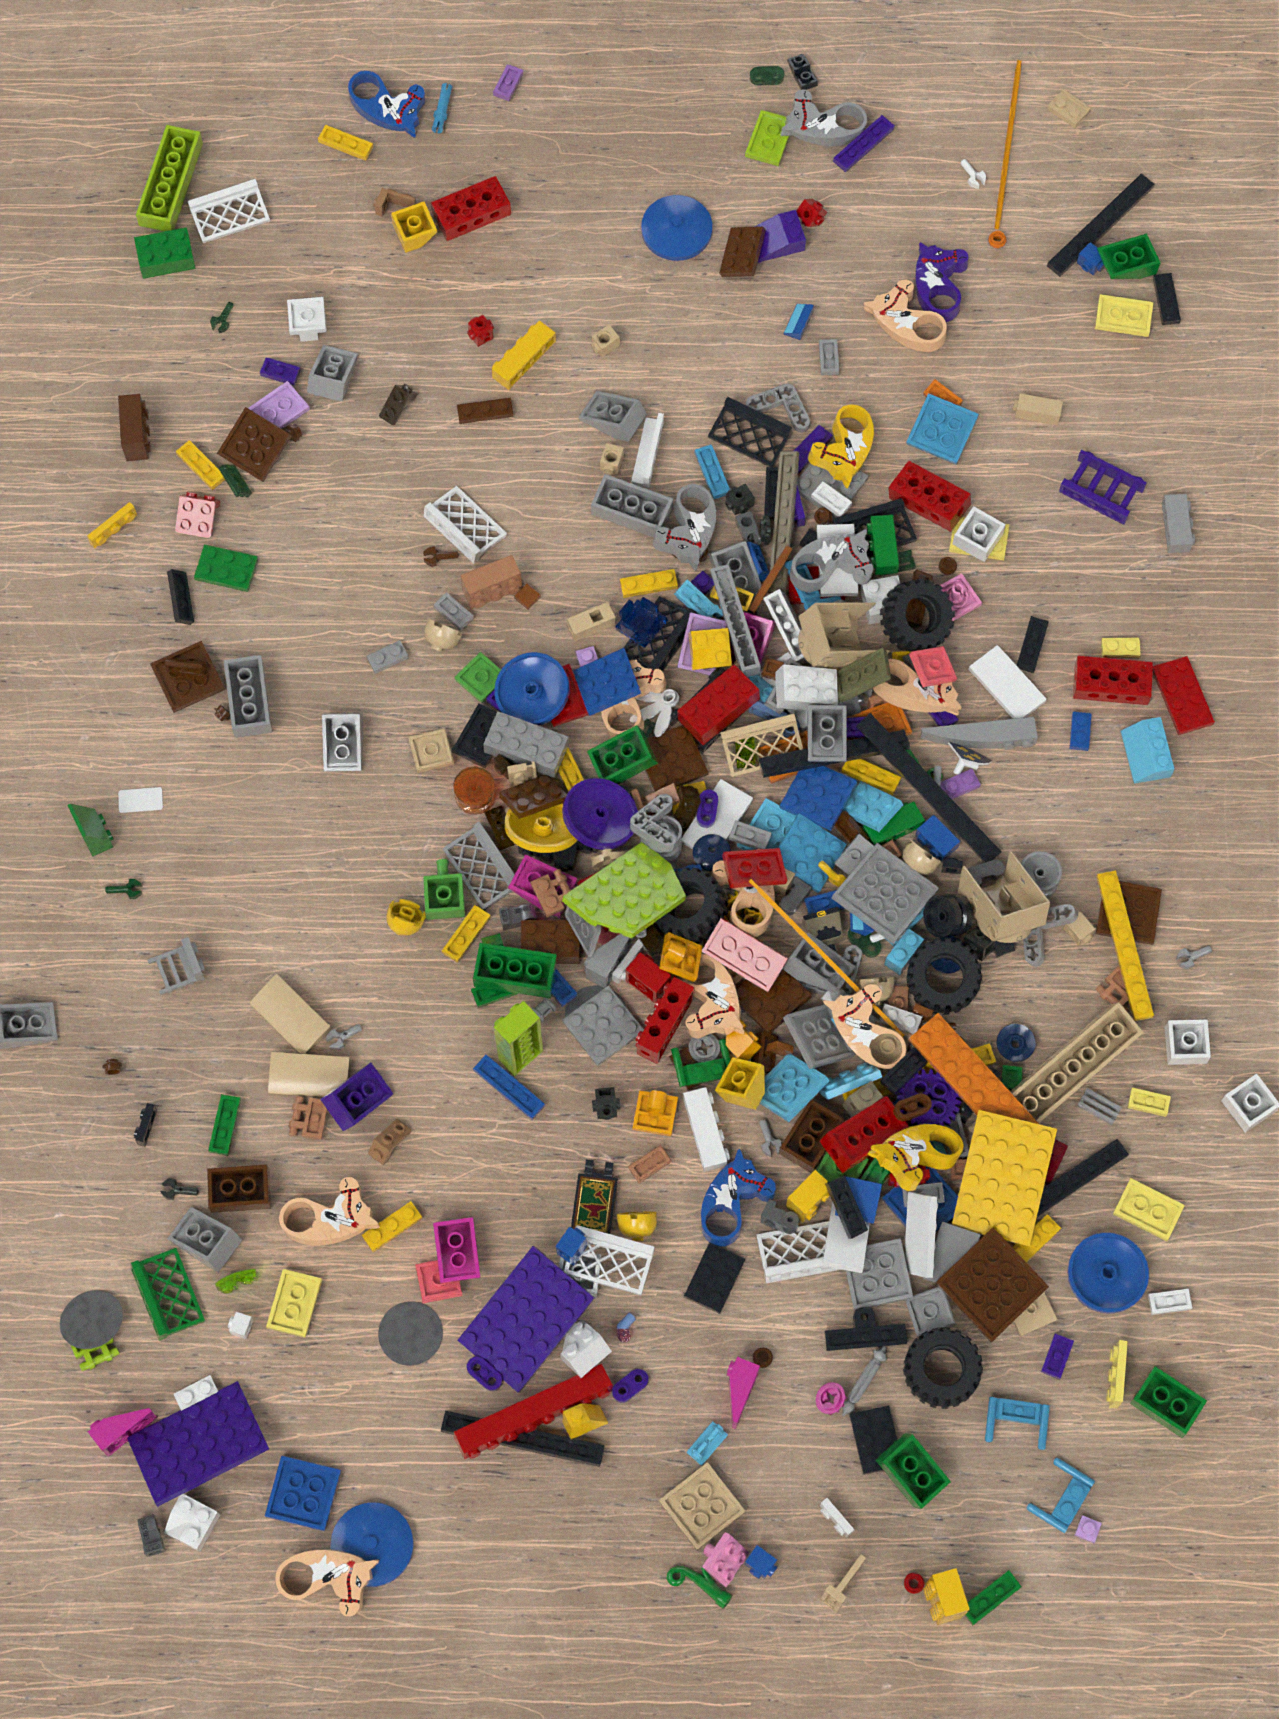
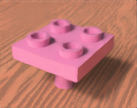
(961, 595)
(724, 1559)

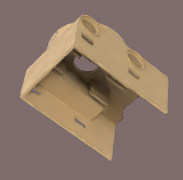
(837, 625)
(1022, 901)

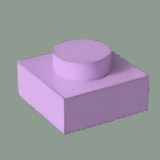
(586, 656)
(1088, 1529)

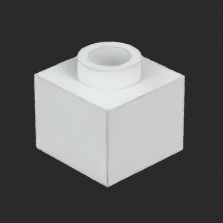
(240, 1325)

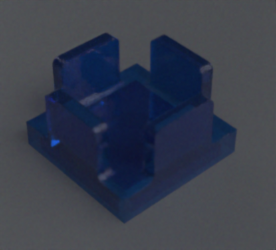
(640, 621)

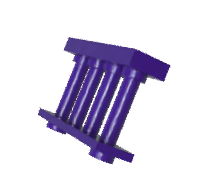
(1102, 504)

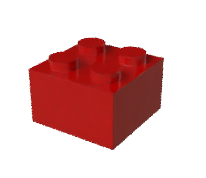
(647, 977)

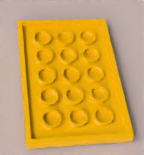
(1004, 1177)

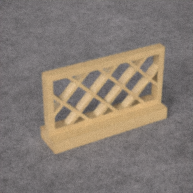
(753, 731)
(833, 1596)

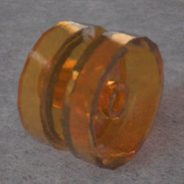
(474, 790)

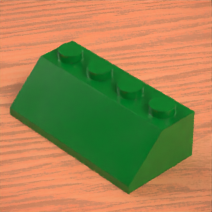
(514, 970)

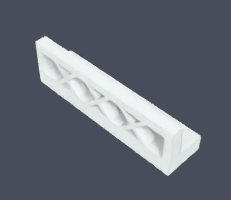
(647, 451)

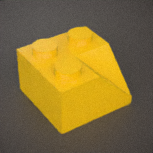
(413, 226)
(710, 649)
(742, 1083)
(808, 1196)

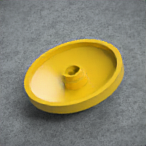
(540, 831)

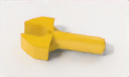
(834, 878)

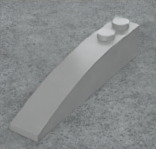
(735, 621)
(986, 735)

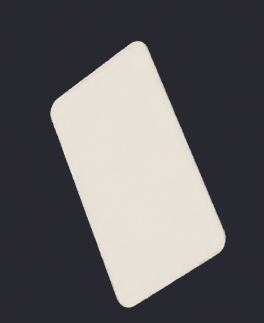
(140, 800)

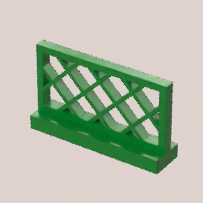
(149, 1295)

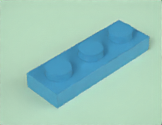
(712, 471)

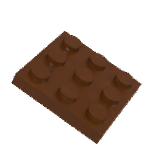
(254, 444)
(183, 688)
(677, 759)
(1142, 910)
(771, 1007)

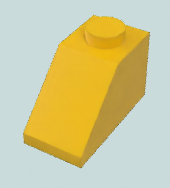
(583, 1419)

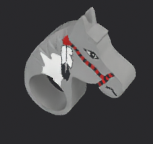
(821, 128)
(695, 531)
(830, 553)

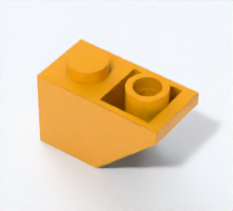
(743, 1045)

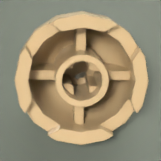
(441, 635)
(919, 859)
(885, 983)

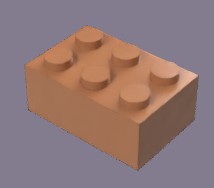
(491, 582)

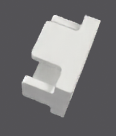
(307, 318)

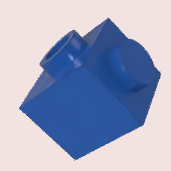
(1090, 259)
(761, 1563)

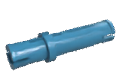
(440, 114)

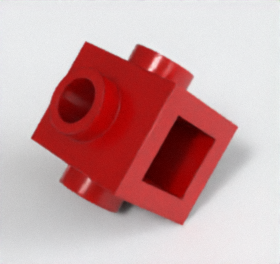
(811, 213)
(480, 330)

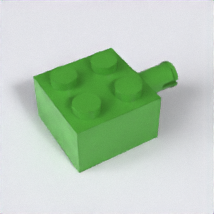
(444, 893)

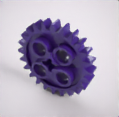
(930, 1083)

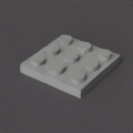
(814, 476)
(602, 1026)
(817, 1036)
(883, 1276)

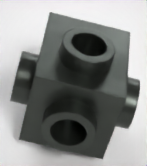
(739, 499)
(979, 943)
(605, 1103)

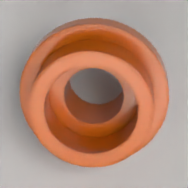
(997, 235)

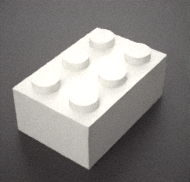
(805, 686)

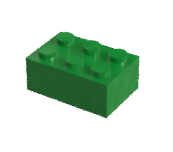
(164, 253)
(622, 756)
(1168, 1402)
(913, 1470)

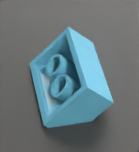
(1147, 750)

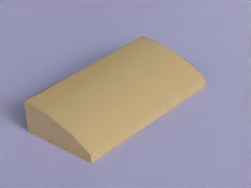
(290, 1015)
(306, 1074)

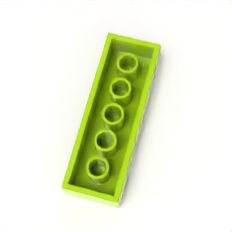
(169, 178)
(518, 1037)

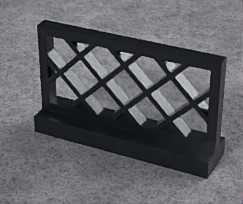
(753, 417)
(890, 508)
(673, 641)

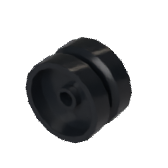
(948, 915)

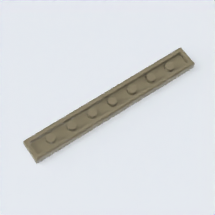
(784, 515)

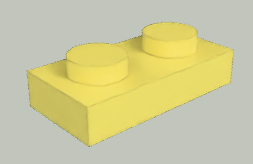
(1120, 647)
(1149, 1102)

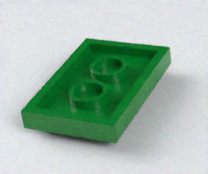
(226, 568)

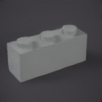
(1177, 523)

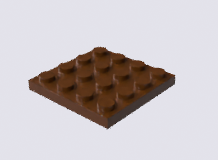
(991, 1284)

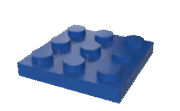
(607, 681)
(819, 795)
(945, 1210)
(303, 1493)

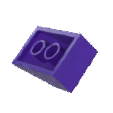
(782, 236)
(357, 1097)

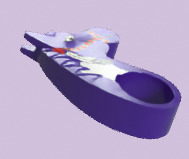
(933, 274)

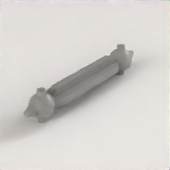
(864, 1380)

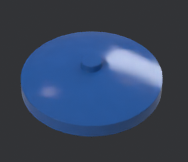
(676, 227)
(532, 688)
(1108, 1273)
(379, 1534)

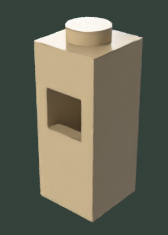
(1038, 409)
(591, 621)

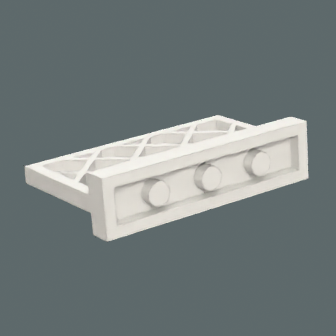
(225, 196)
(452, 531)
(617, 1244)
(793, 1269)

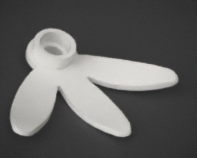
(660, 705)

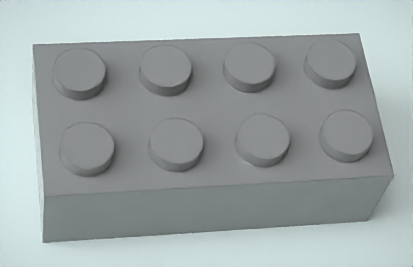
(631, 506)
(248, 696)
(526, 742)

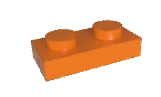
(942, 392)

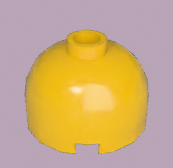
(405, 917)
(637, 1224)

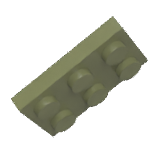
(863, 675)

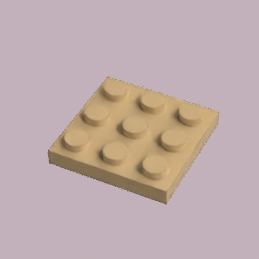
(702, 1506)

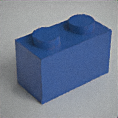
(937, 838)
(572, 1245)

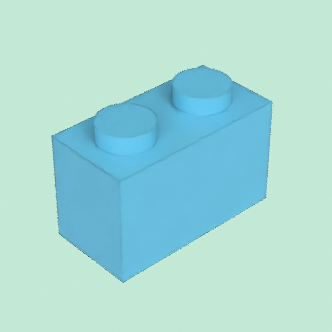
(903, 951)

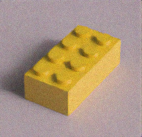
(946, 1597)

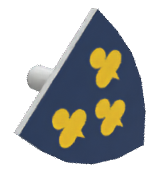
(967, 758)

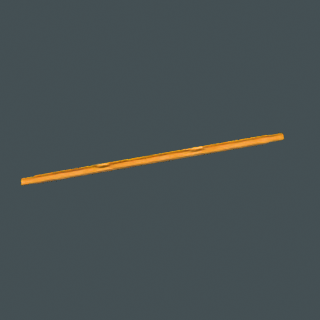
(1007, 144)
(829, 961)

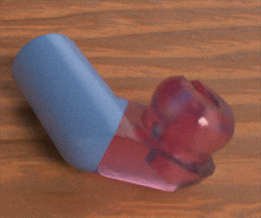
(622, 1327)

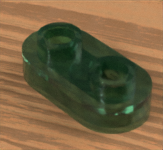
(766, 75)
(863, 944)

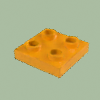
(680, 957)
(655, 1112)

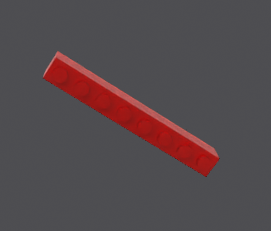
(532, 1412)

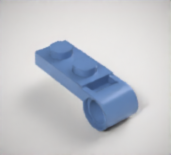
(766, 713)

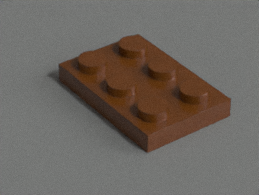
(742, 251)
(533, 796)

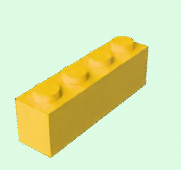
(523, 355)

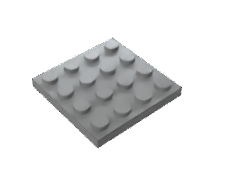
(885, 893)

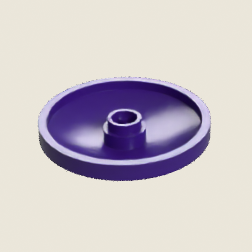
(599, 813)

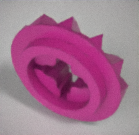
(823, 1397)

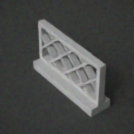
(492, 853)

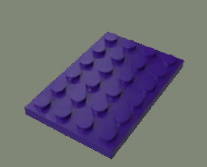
(526, 1318)
(197, 1444)

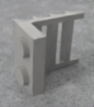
(192, 966)

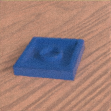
(866, 1197)

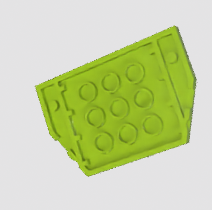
(628, 892)

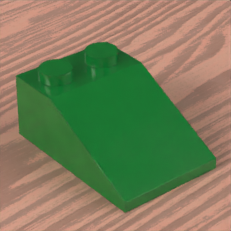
(1130, 258)
(92, 828)

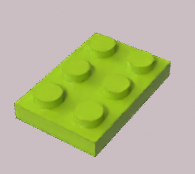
(766, 142)

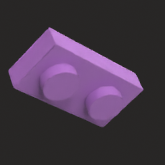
(508, 82)
(960, 784)

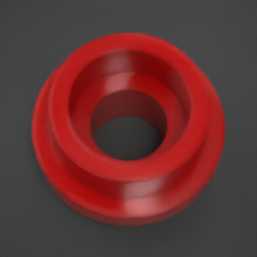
(914, 1576)

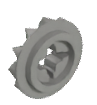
(709, 1040)

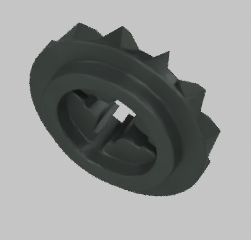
(765, 530)

